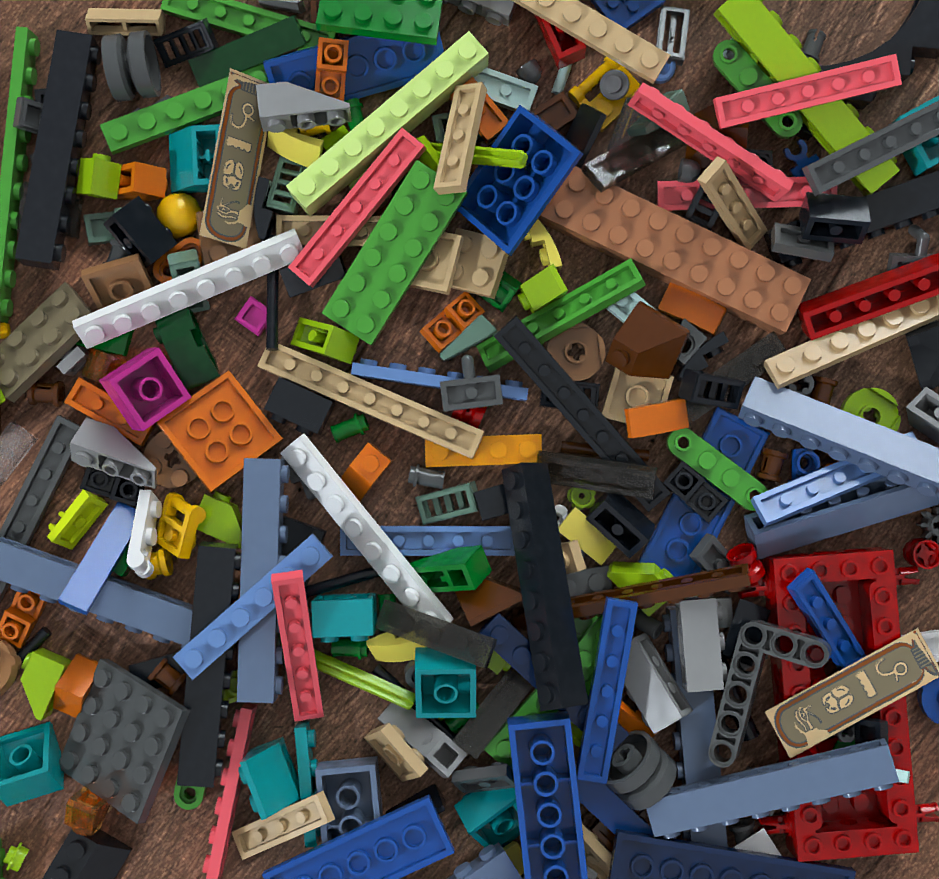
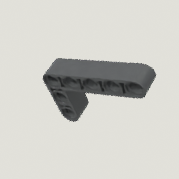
(749, 680)

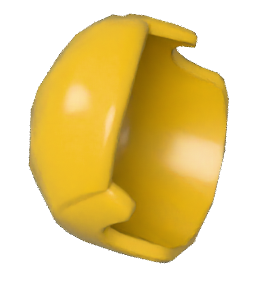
(178, 214)

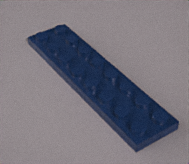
(651, 857)

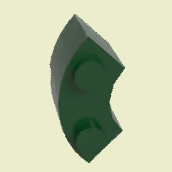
(187, 348)

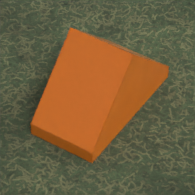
(74, 685)

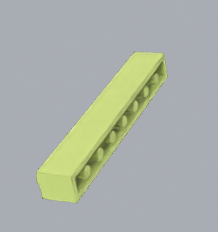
(402, 110)

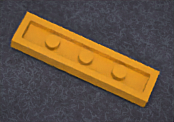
(491, 451)

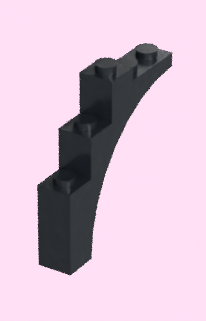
(915, 38)

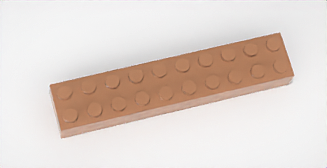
(677, 251)

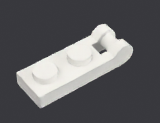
(144, 533)

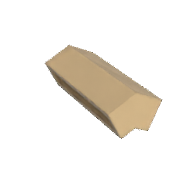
(126, 17)

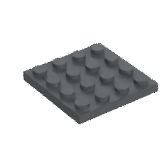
(123, 740)

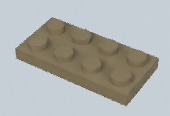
(40, 341)

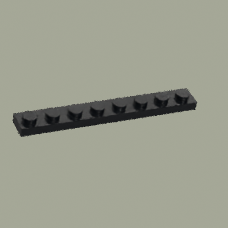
(571, 400)

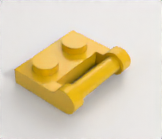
(609, 107)
(178, 535)

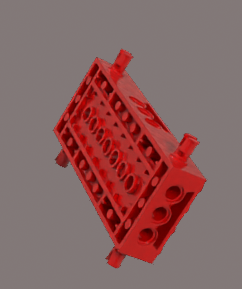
(865, 593)

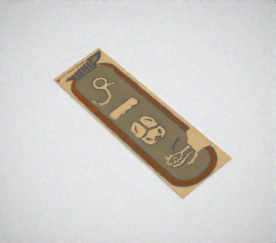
(235, 164)
(853, 693)

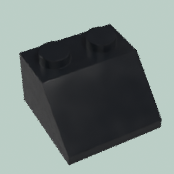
(89, 857)

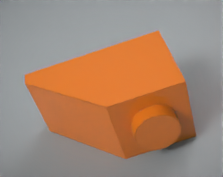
(143, 181)
(365, 470)

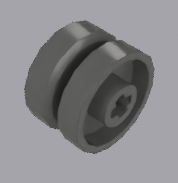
(131, 65)
(640, 771)

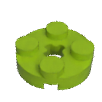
(879, 401)

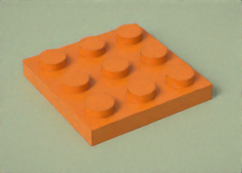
(219, 431)

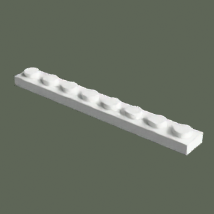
(188, 289)
(362, 528)

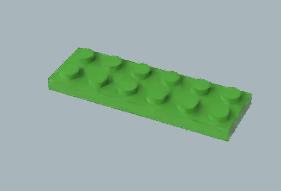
(393, 255)

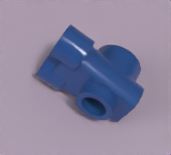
(811, 458)

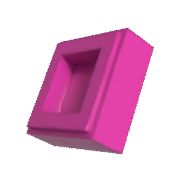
(253, 316)

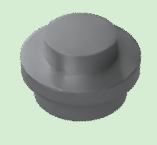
(614, 84)

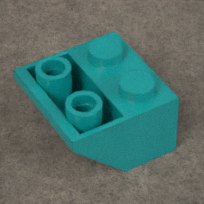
(192, 158)
(270, 777)

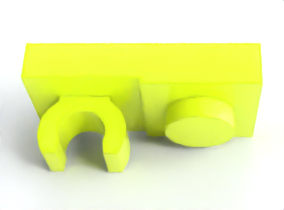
(77, 519)

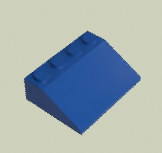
(510, 200)

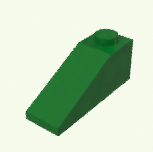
(454, 569)

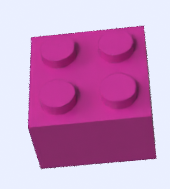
(145, 389)

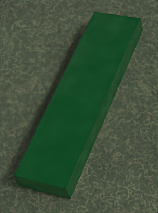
(248, 51)

